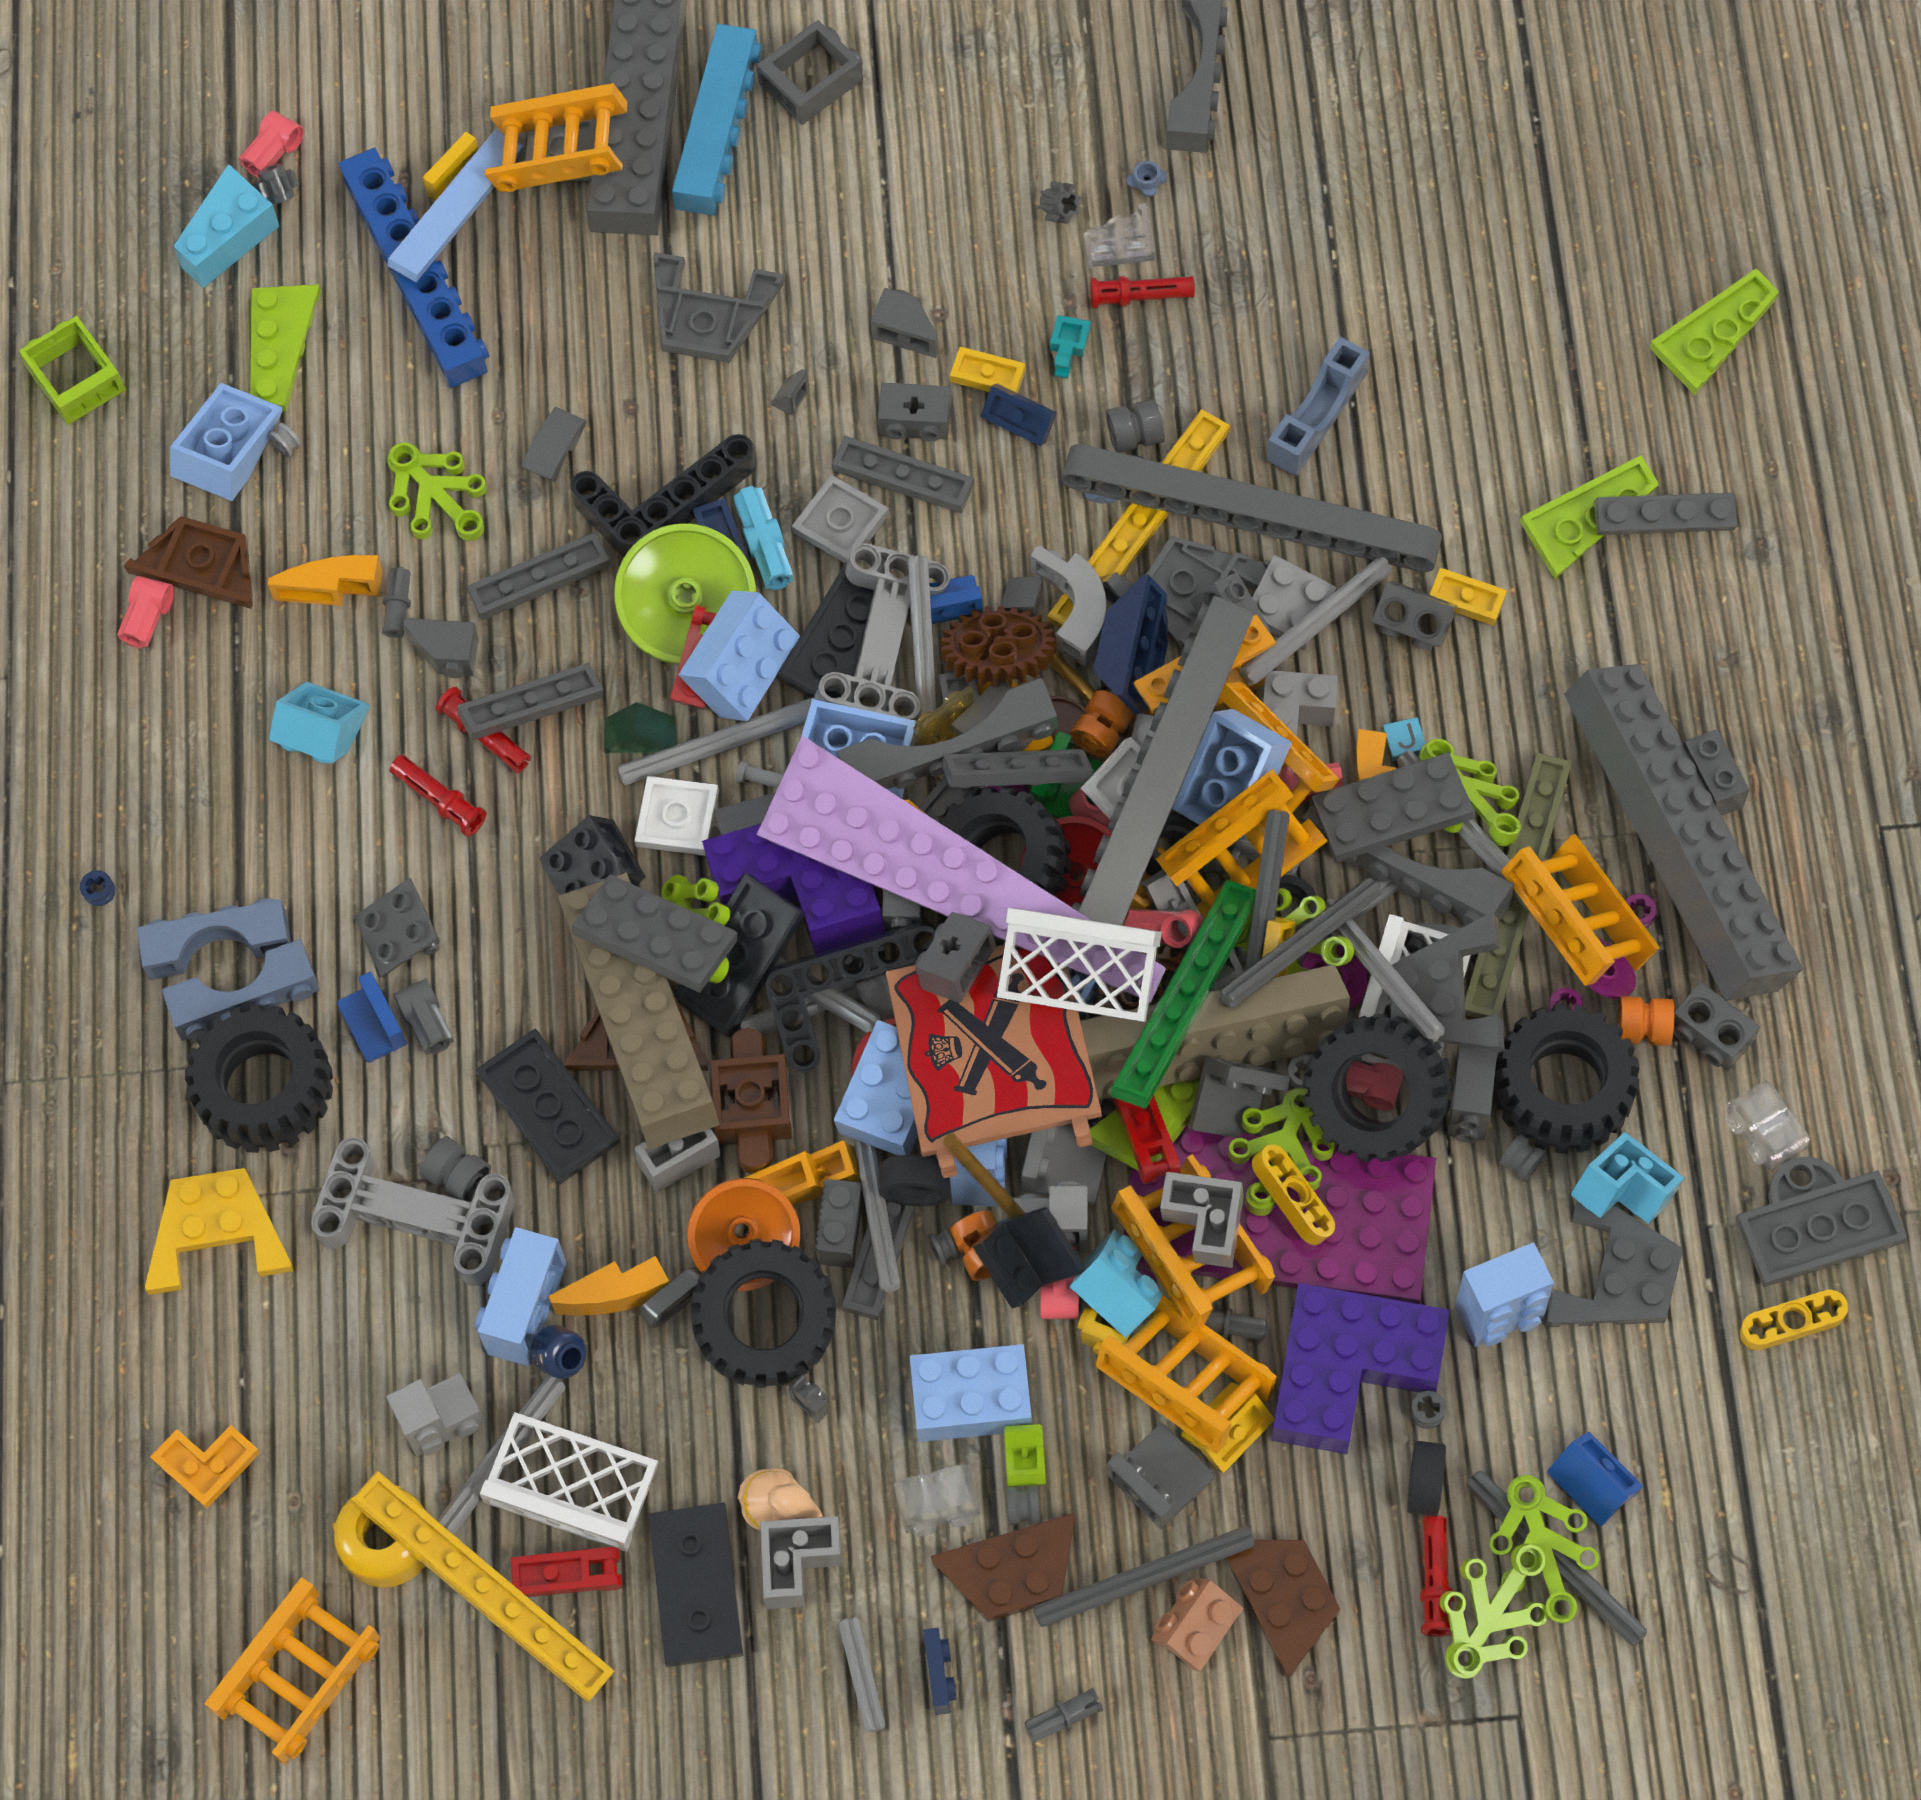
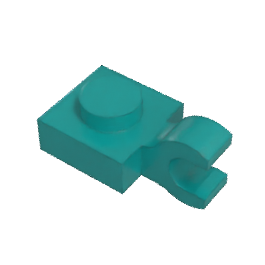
(1068, 339)

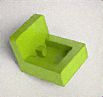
(1024, 1455)

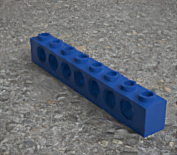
(456, 362)

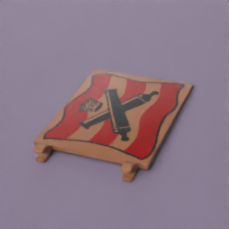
(992, 1061)

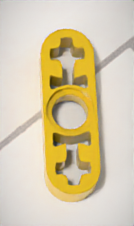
(1301, 1221)
(1764, 1319)

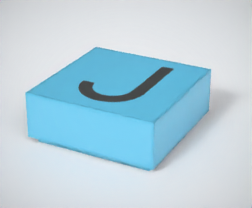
(1403, 736)

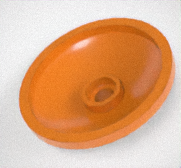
(734, 1203)

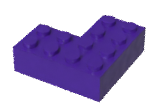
(835, 903)
(1349, 1340)

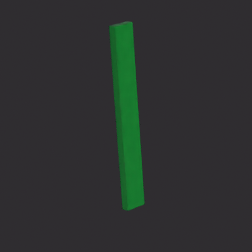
(1184, 995)

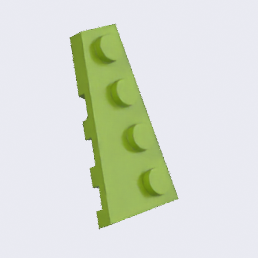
(1710, 334)
(278, 338)
(1567, 524)
(1175, 1105)

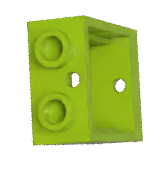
(84, 395)

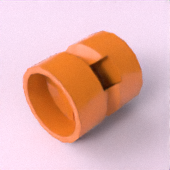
(1102, 724)
(1646, 1020)
(966, 1234)

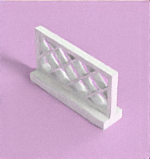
(1080, 931)
(1391, 947)
(558, 1513)

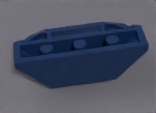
(1133, 640)

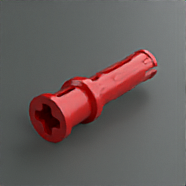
(1122, 292)
(497, 743)
(449, 803)
(1436, 1577)

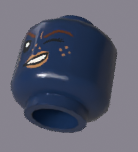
(558, 1351)

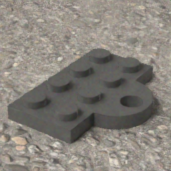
(1818, 1222)

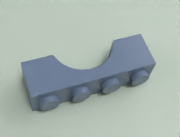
(1334, 386)
(170, 945)
(284, 978)

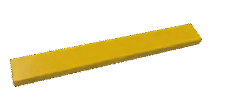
(1141, 522)
(482, 1586)

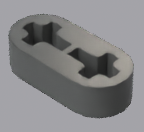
(671, 1298)

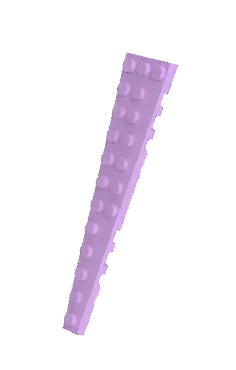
(877, 837)

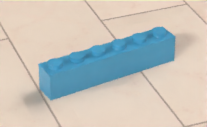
(716, 120)

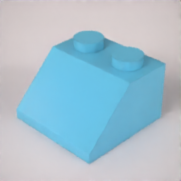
(317, 722)

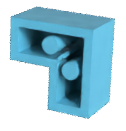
(1627, 1175)
(1115, 1286)

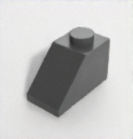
(903, 323)
(445, 644)

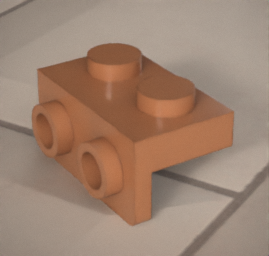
(1196, 1622)

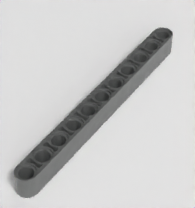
(1251, 507)

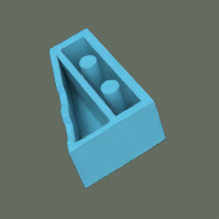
(224, 228)

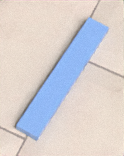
(449, 211)

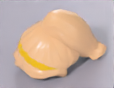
(774, 1496)

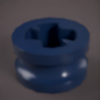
(98, 878)

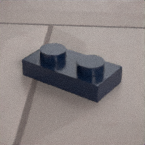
(1018, 414)
(719, 518)
(937, 1654)

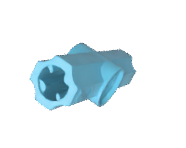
(763, 538)

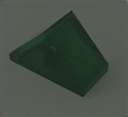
(639, 730)

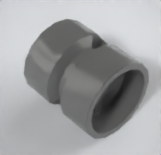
(1139, 425)
(451, 1167)

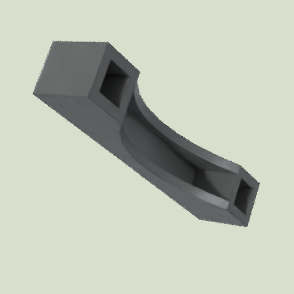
(1190, 112)
(1020, 715)
(1460, 892)

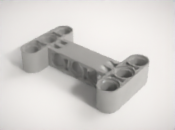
(882, 632)
(413, 1211)

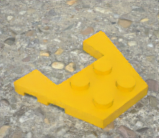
(208, 1214)

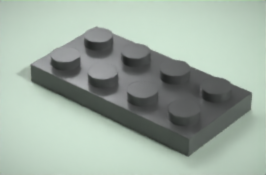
(1392, 807)
(654, 933)

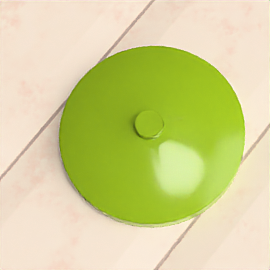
(668, 577)

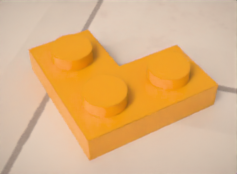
(206, 1473)

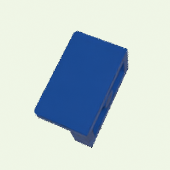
(958, 599)
(371, 1020)
(1594, 1478)

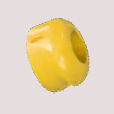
(370, 1566)

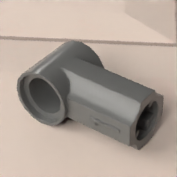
(421, 1009)

